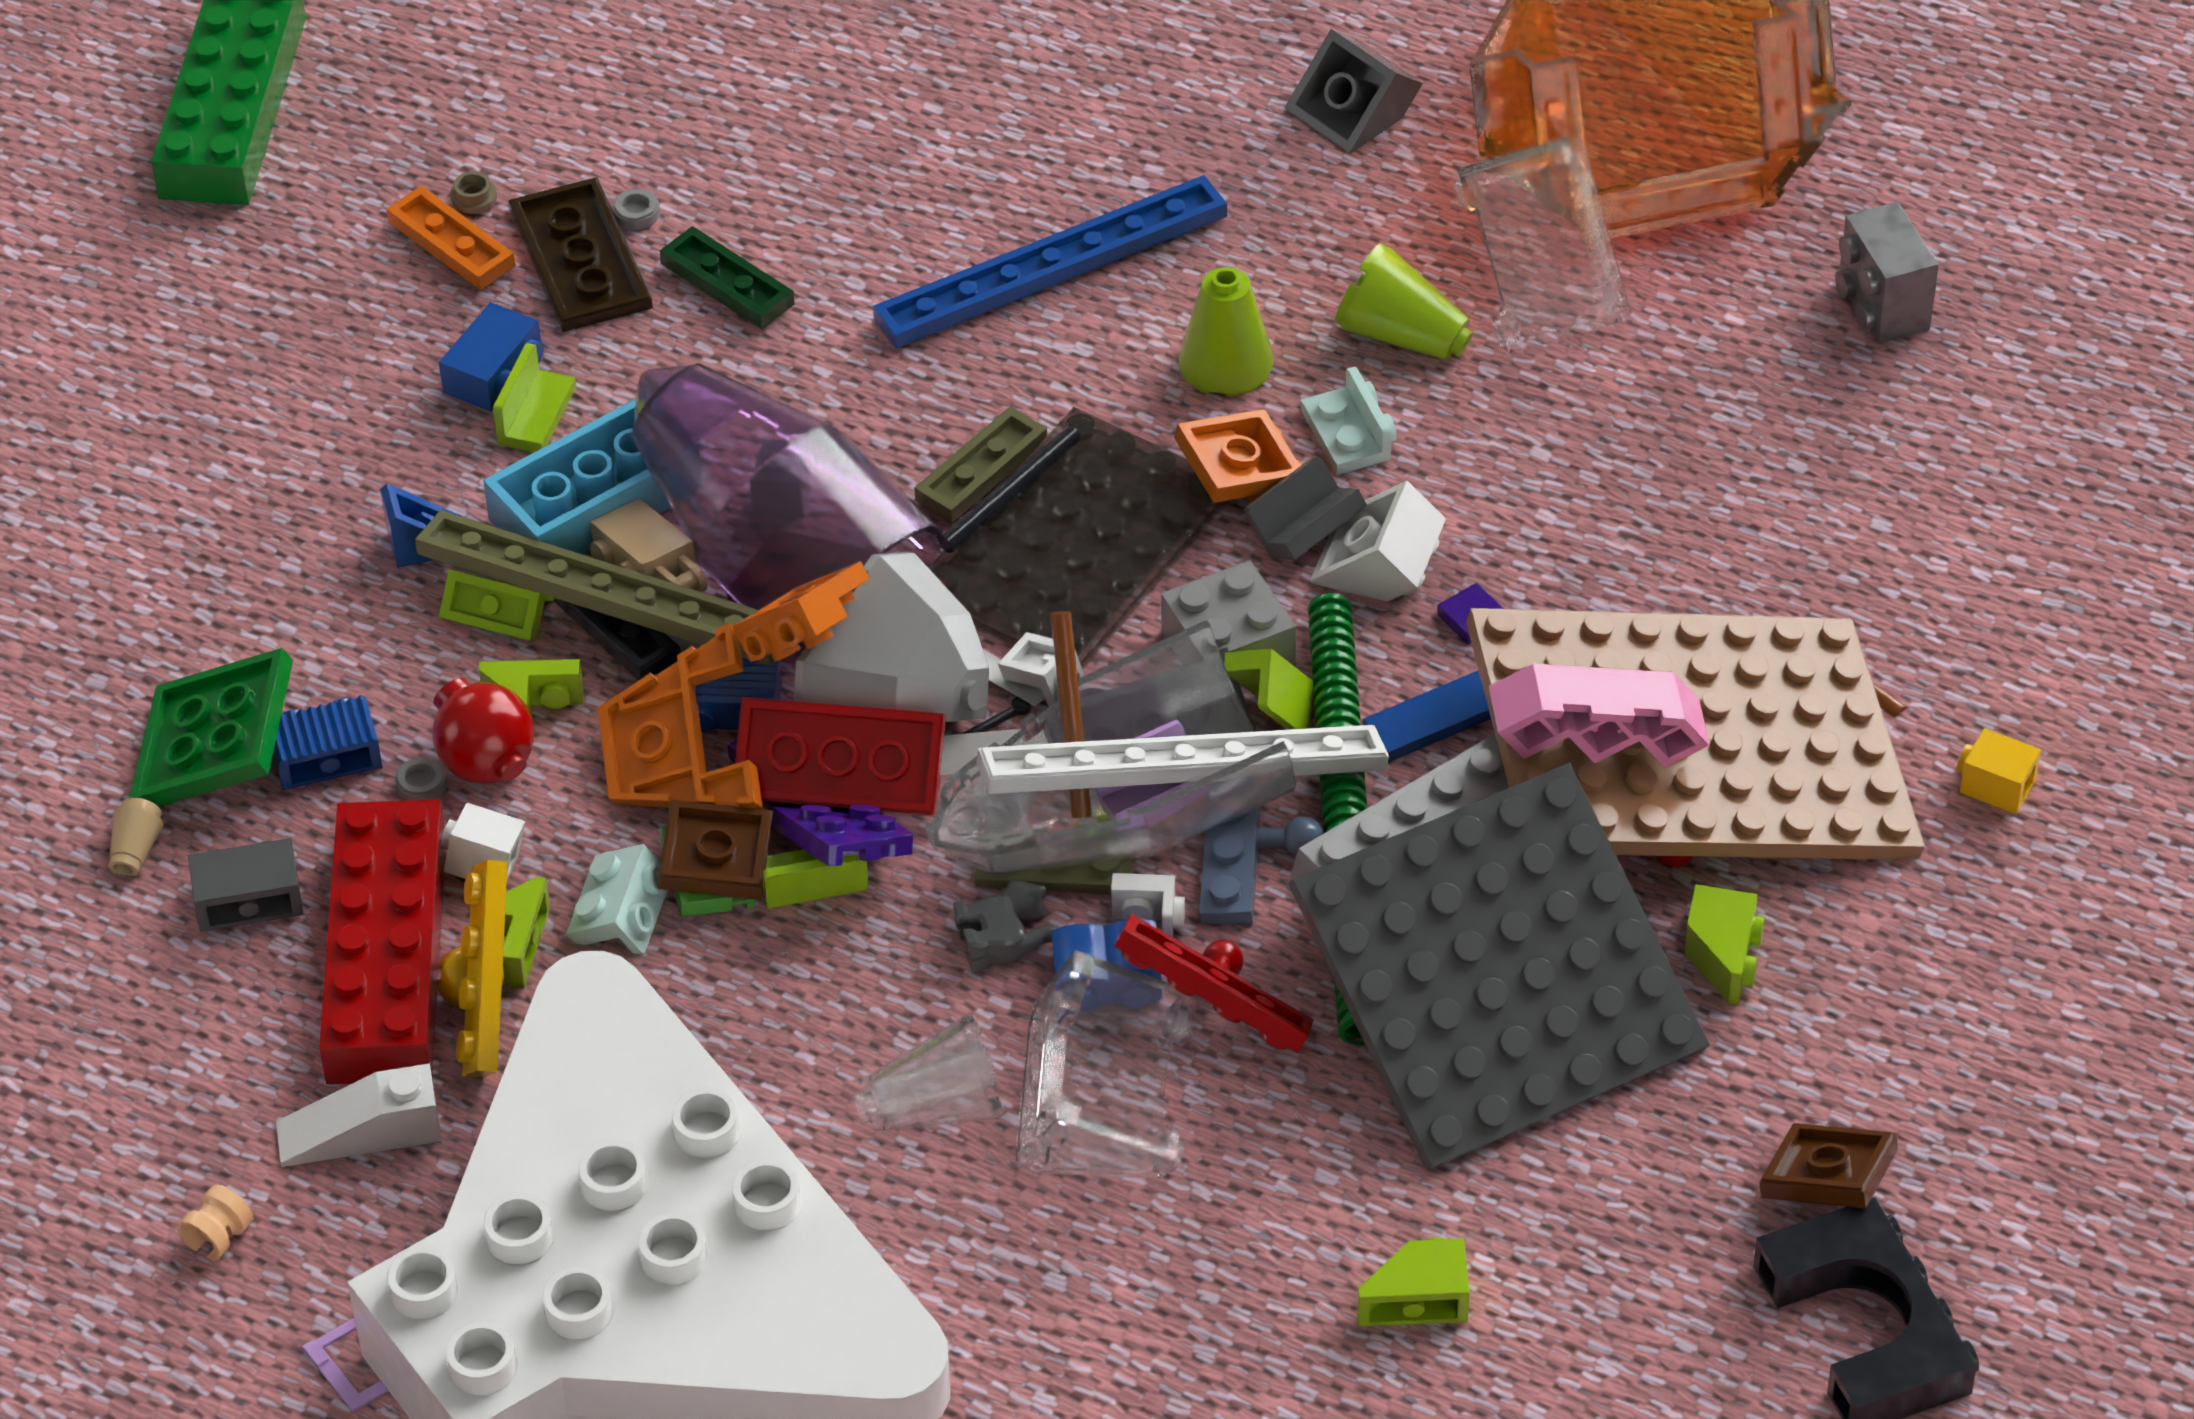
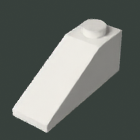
(366, 1117)

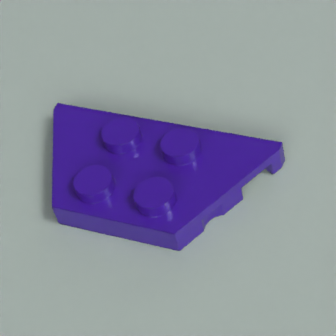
(839, 832)

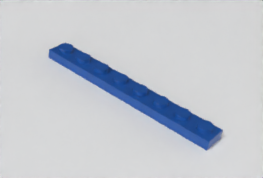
(1049, 261)

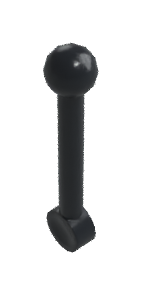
(1018, 707)

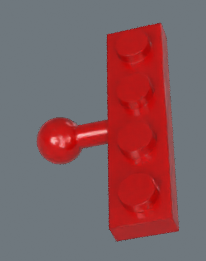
(1216, 980)

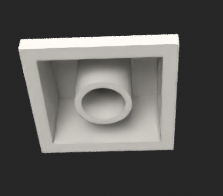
(1382, 546)

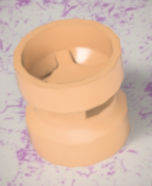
(217, 1220)

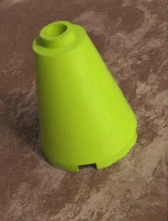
(1402, 308)
(1226, 337)

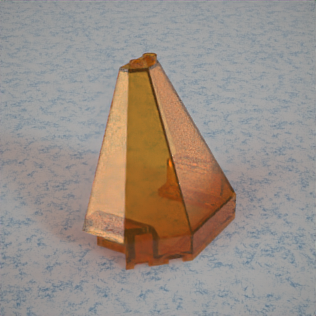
(1675, 100)

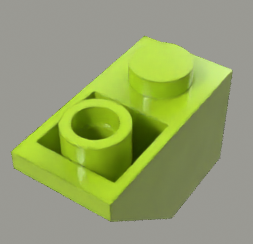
(1720, 936)

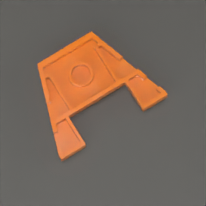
(656, 737)

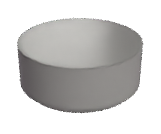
(636, 209)
(421, 779)

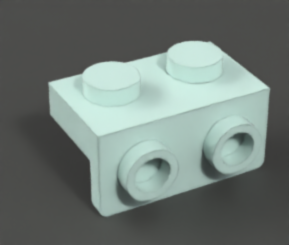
(619, 899)

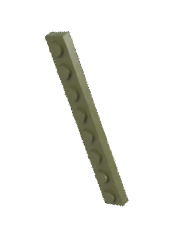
(579, 579)

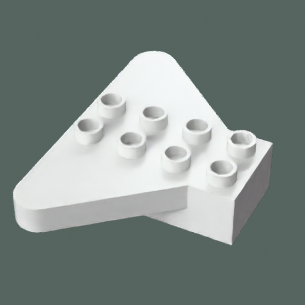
(640, 1247)

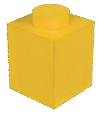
(1998, 770)

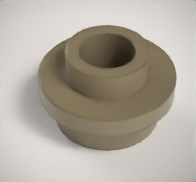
(473, 192)

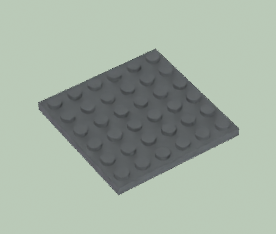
(1498, 965)

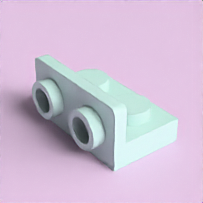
(1350, 424)

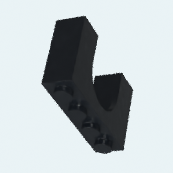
(1867, 1252)

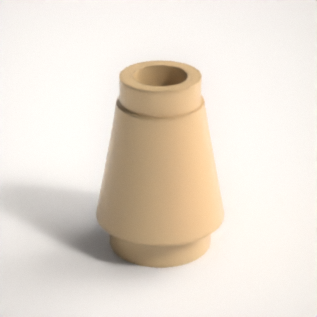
(133, 835)

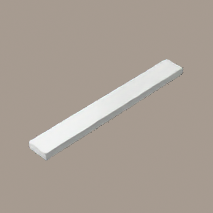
(1173, 758)

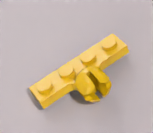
(475, 970)

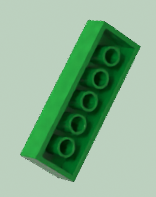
(227, 100)

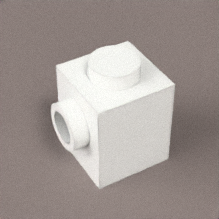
(480, 837)

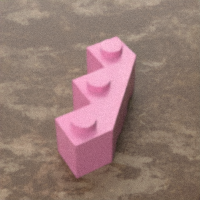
(1598, 711)

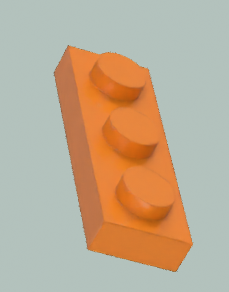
(450, 237)

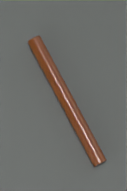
(1069, 699)

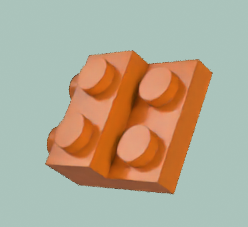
(1236, 454)
(800, 615)

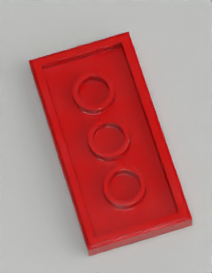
(843, 755)

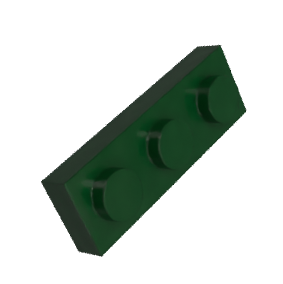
(727, 277)

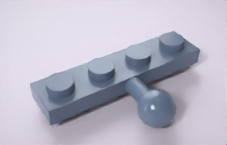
(1232, 860)

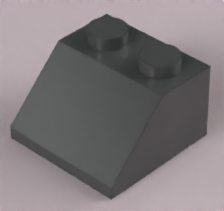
(1351, 92)

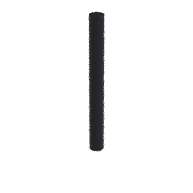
(1009, 489)

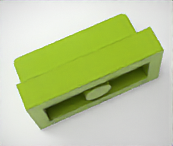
(530, 403)
(492, 604)
(1280, 687)
(802, 877)

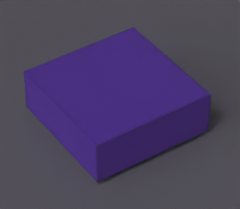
(1457, 608)

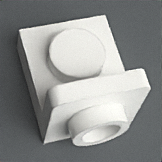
(1033, 664)
(1148, 898)

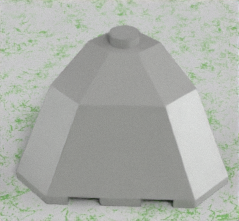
(899, 647)

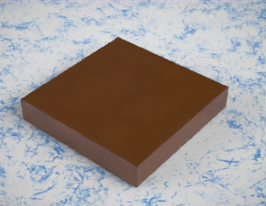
(715, 849)
(1829, 1165)

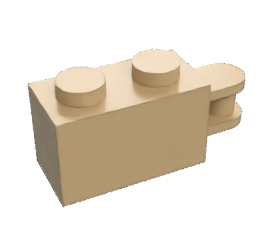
(646, 543)

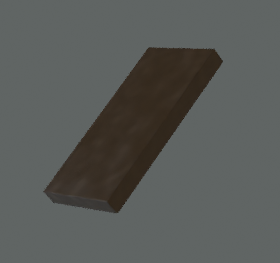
(580, 254)

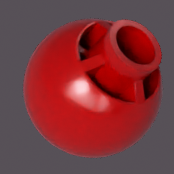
(482, 731)

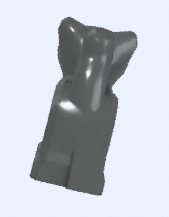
(994, 925)

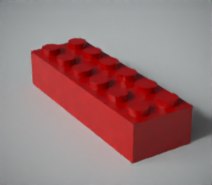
(382, 939)

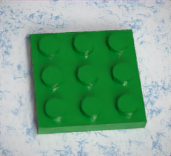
(212, 729)

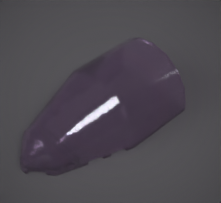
(766, 485)

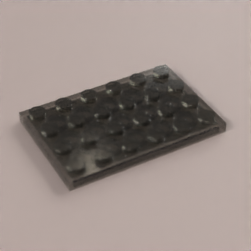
(1081, 539)

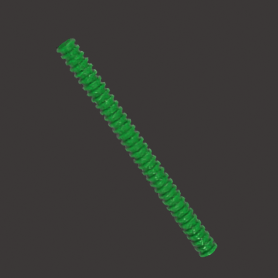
(1336, 706)

